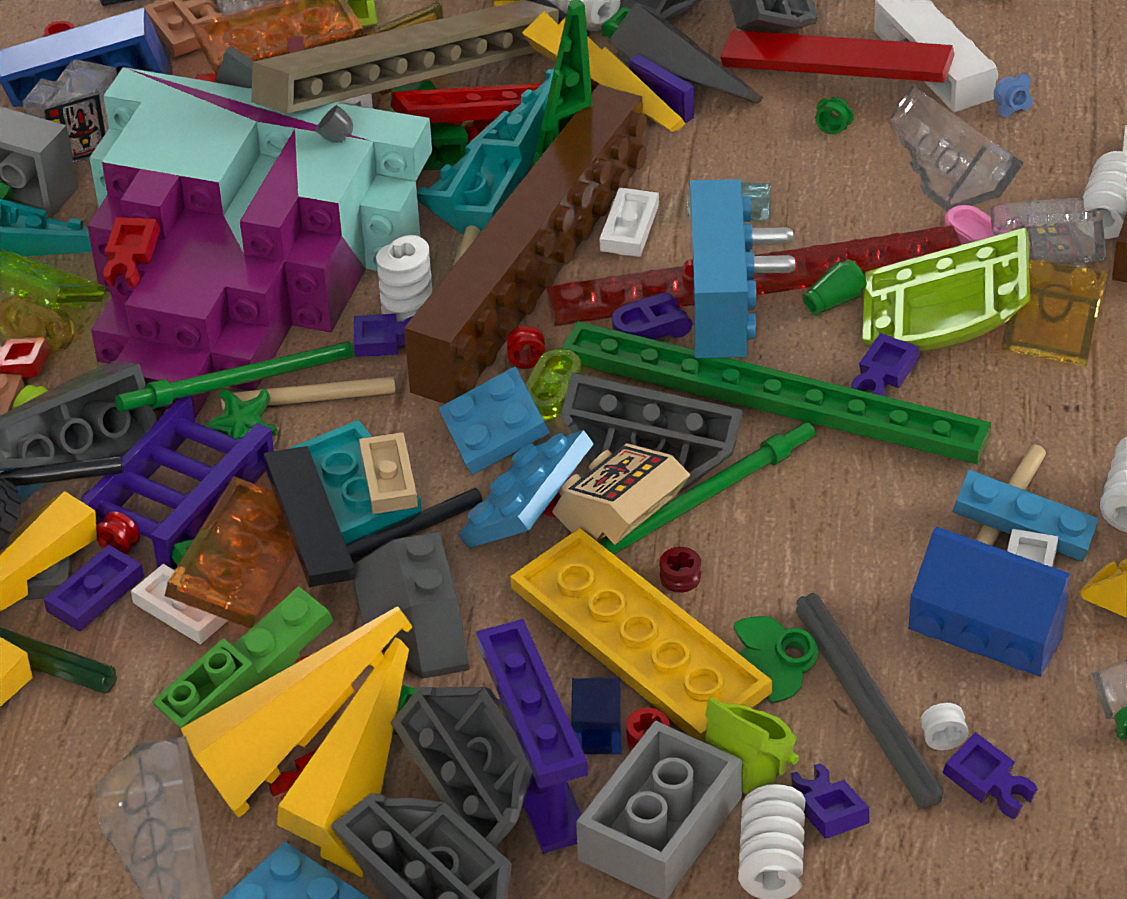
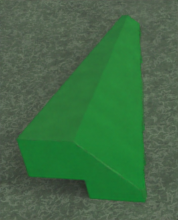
(570, 81)

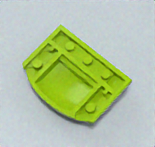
(949, 293)

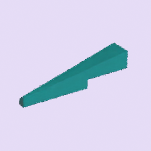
(492, 165)
(32, 233)

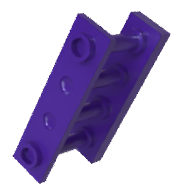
(158, 448)
(540, 729)

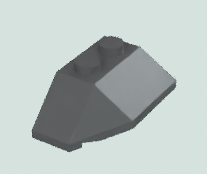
(773, 15)
(617, 413)
(418, 580)
(468, 755)
(422, 850)

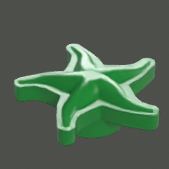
(241, 416)

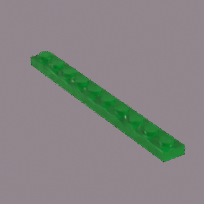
(780, 393)

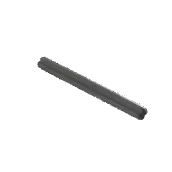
(869, 701)

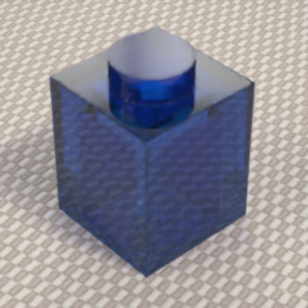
(597, 714)

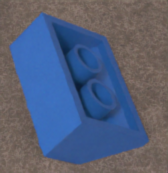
(989, 601)

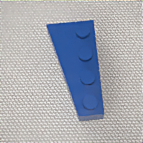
(113, 42)

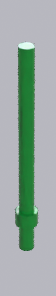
(162, 393)
(771, 451)

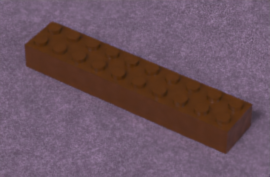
(524, 246)

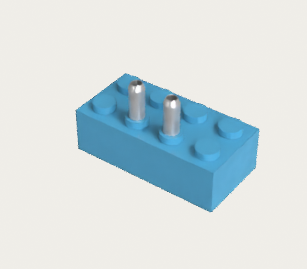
(725, 266)

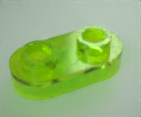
(551, 380)

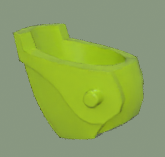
(754, 737)

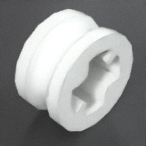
(944, 726)

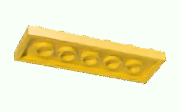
(638, 632)

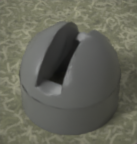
(334, 124)

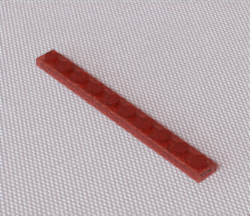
(603, 296)

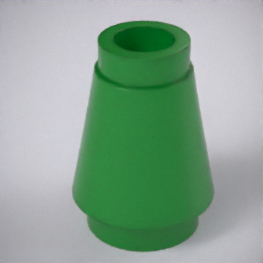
(837, 286)

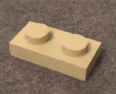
(388, 473)

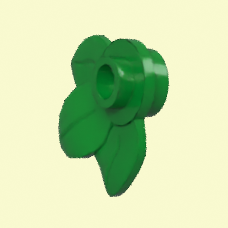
(766, 647)

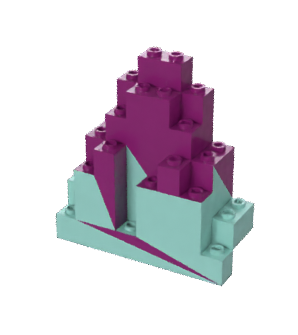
(253, 220)

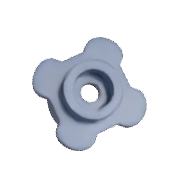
(1005, 91)

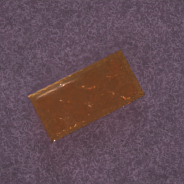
(265, 29)
(235, 556)

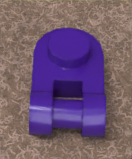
(652, 318)

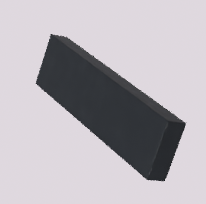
(308, 516)

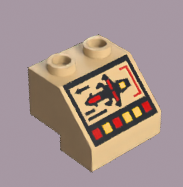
(619, 492)

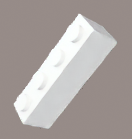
(971, 74)

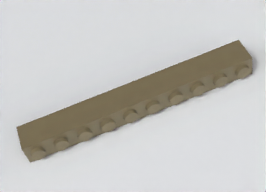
(394, 57)

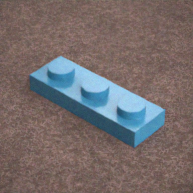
(1013, 508)

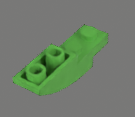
(252, 659)

